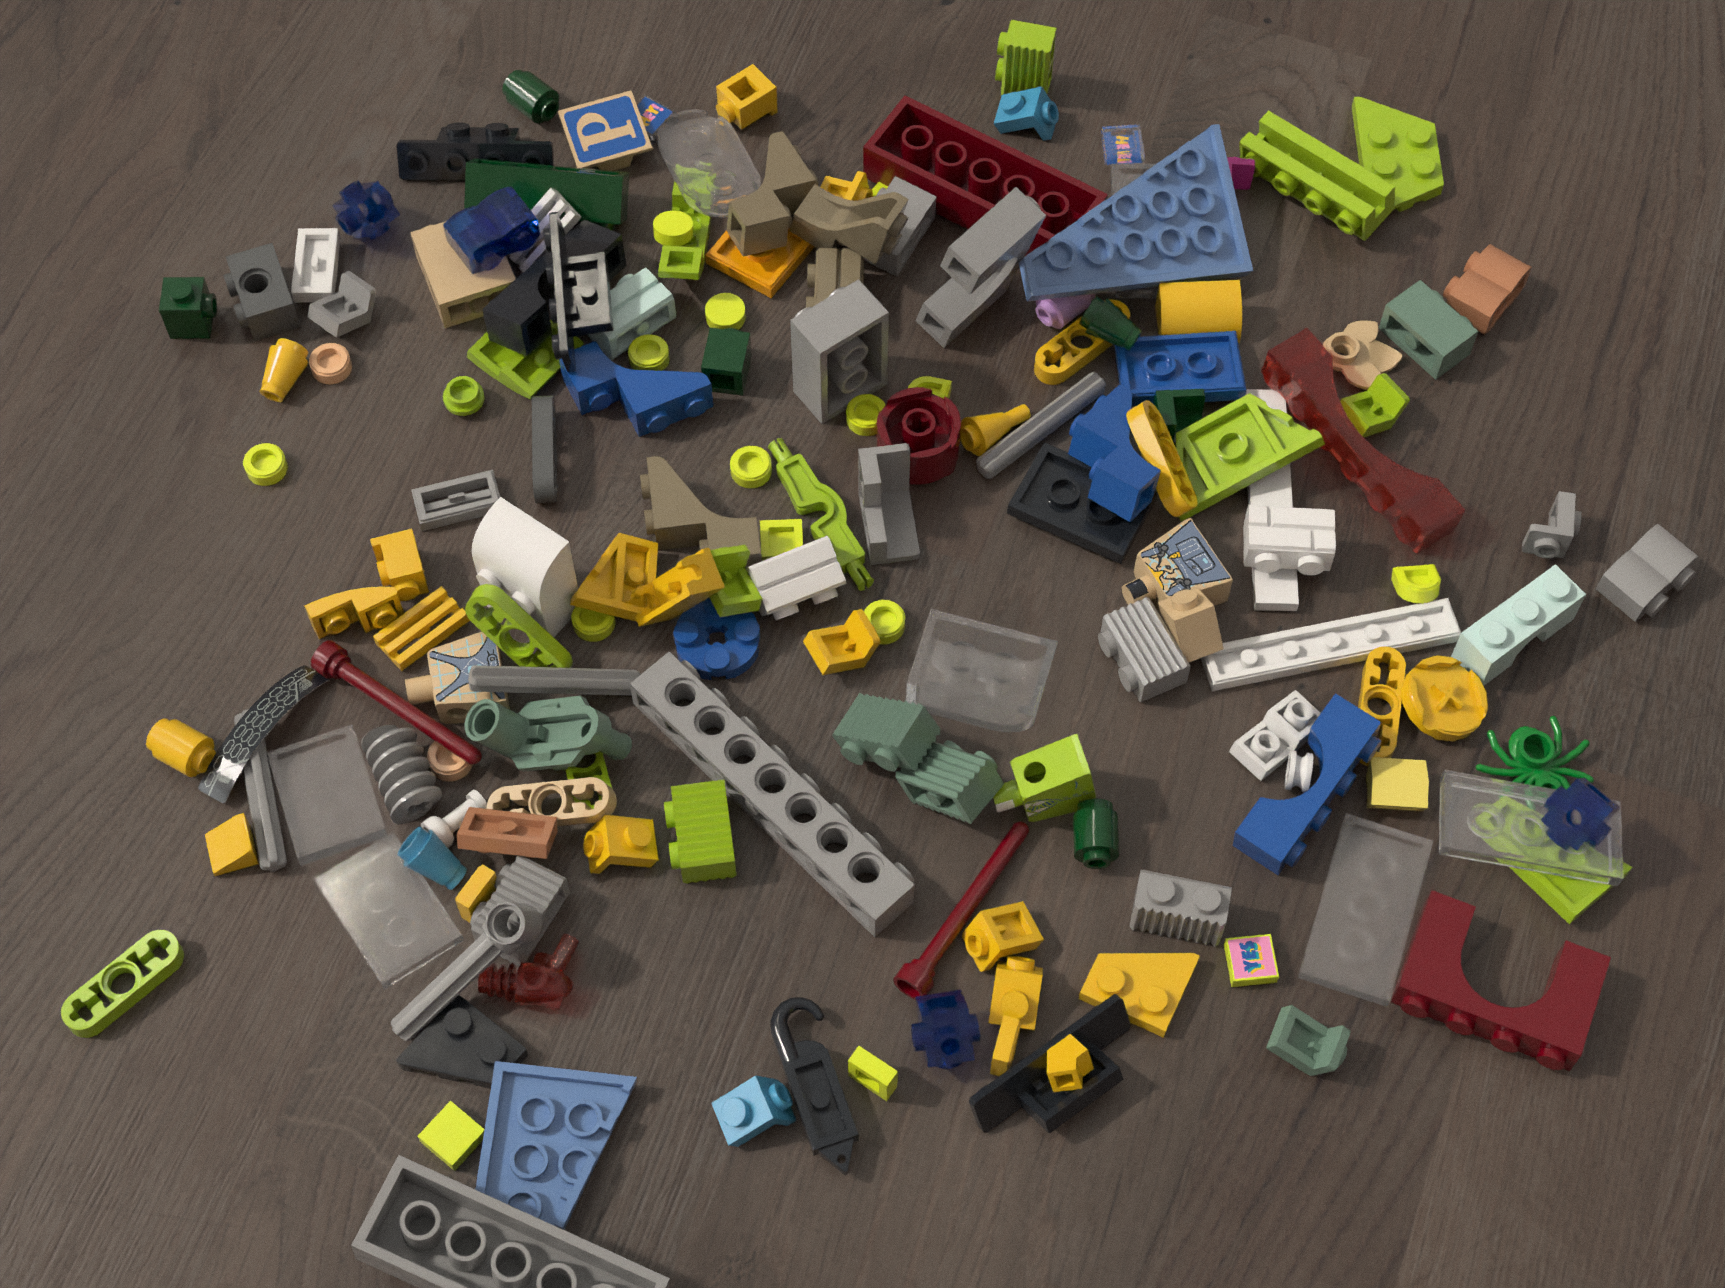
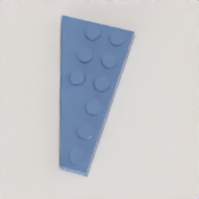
(547, 1135)

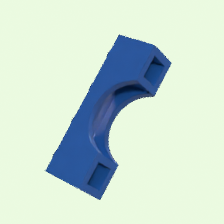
(1276, 828)

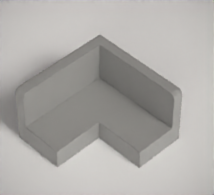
(887, 503)

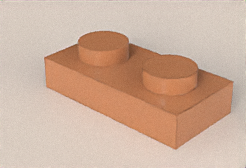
(507, 832)

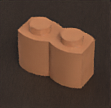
(1487, 287)

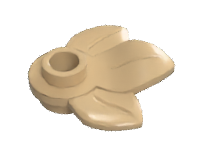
(1363, 353)

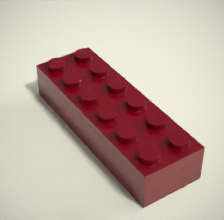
(970, 170)

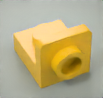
(1001, 933)

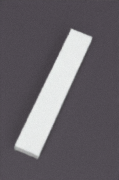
(1277, 589)
(1330, 644)

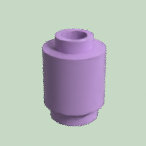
(1060, 311)

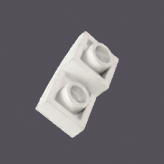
(1281, 730)

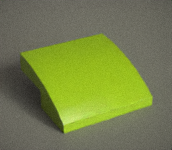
(518, 372)

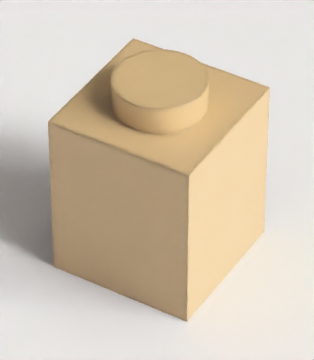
(1192, 623)

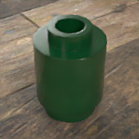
(531, 96)
(1095, 833)

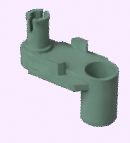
(546, 732)

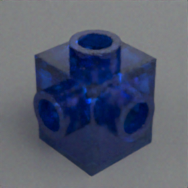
(376, 205)
(1593, 807)
(945, 1029)

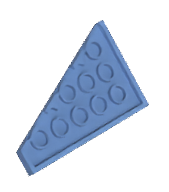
(1160, 228)

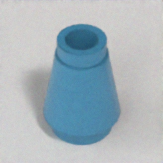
(430, 857)

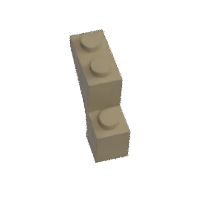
(763, 217)
(862, 225)
(683, 521)

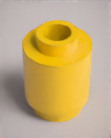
(180, 747)

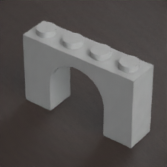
(981, 266)

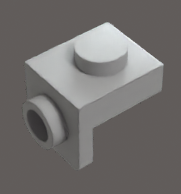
(345, 309)
(1562, 526)

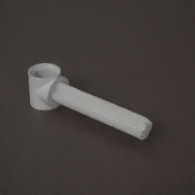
(469, 965)

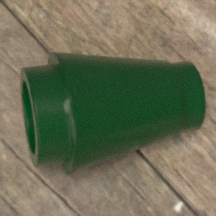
(1108, 323)

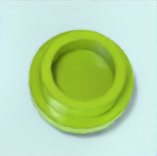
(463, 396)

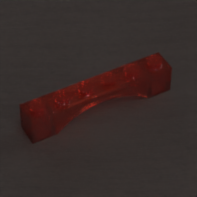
(1411, 502)

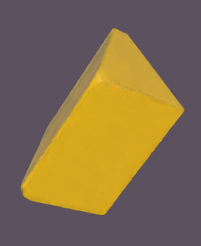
(231, 846)

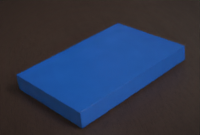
(1183, 362)

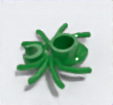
(1535, 757)

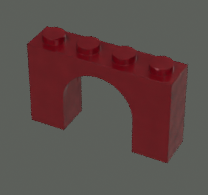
(1436, 988)

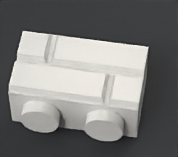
(1289, 539)
(797, 577)

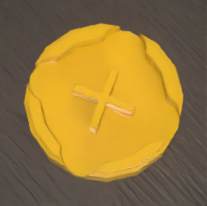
(1444, 698)

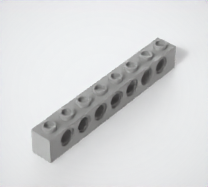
(871, 903)

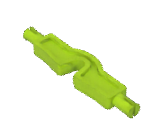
(811, 496)

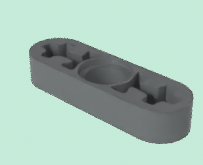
(544, 449)

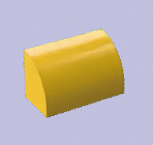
(1199, 307)

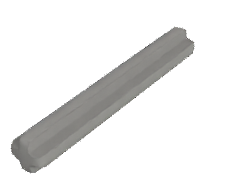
(1040, 425)
(551, 680)
(263, 808)

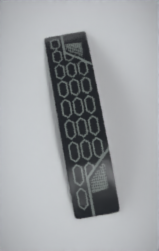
(253, 728)

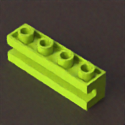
(1318, 176)

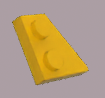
(618, 572)
(1145, 981)

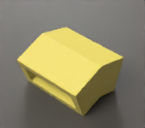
(1397, 784)

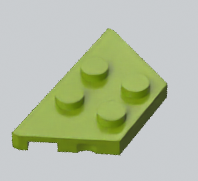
(1399, 151)
(1239, 448)

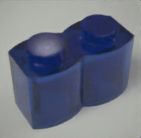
(492, 230)

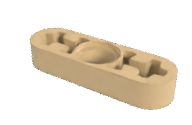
(569, 812)

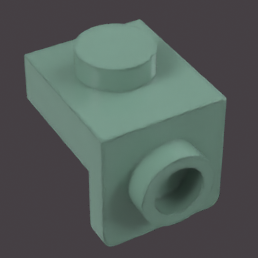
(1307, 1042)

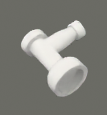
(450, 823)

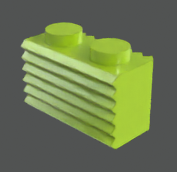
(1027, 57)
(702, 831)

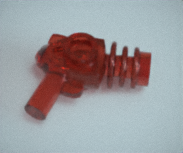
(536, 981)

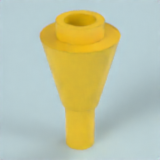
(983, 431)

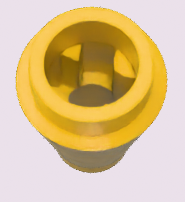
(283, 368)

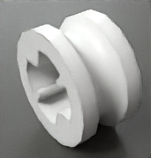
(1298, 771)

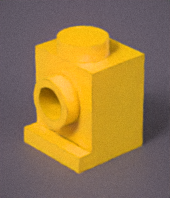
(746, 97)
(400, 564)

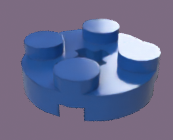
(717, 660)

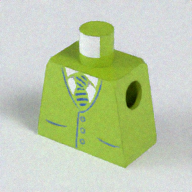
(1048, 781)

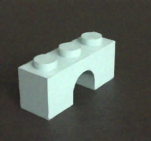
(1533, 611)

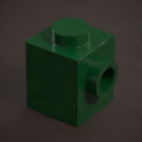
(187, 307)

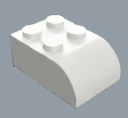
(526, 563)

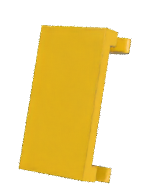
(679, 588)

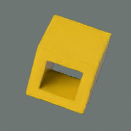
(1068, 1064)

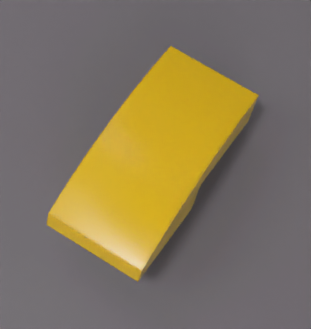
(370, 606)

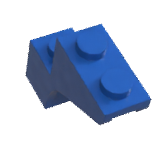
(648, 396)
(1118, 473)

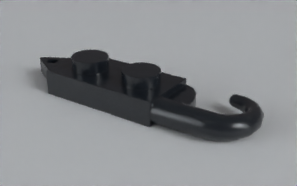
(815, 1087)

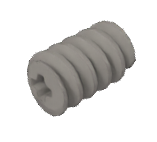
(401, 772)

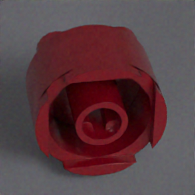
(928, 426)

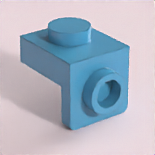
(1027, 110)
(753, 1109)

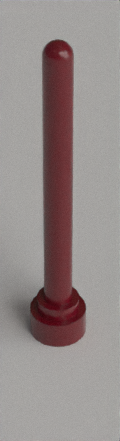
(333, 662)
(916, 977)

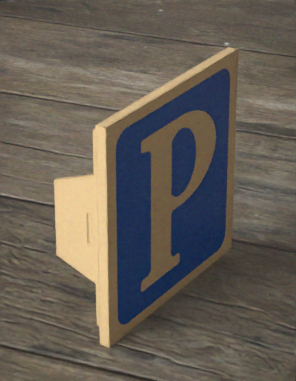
(605, 132)

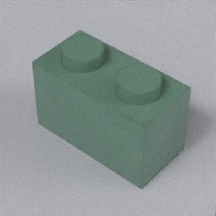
(1428, 329)

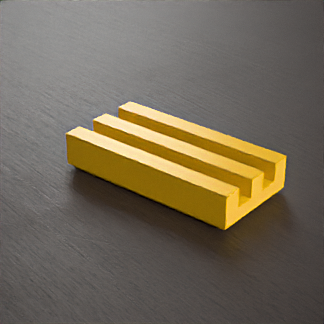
(416, 623)

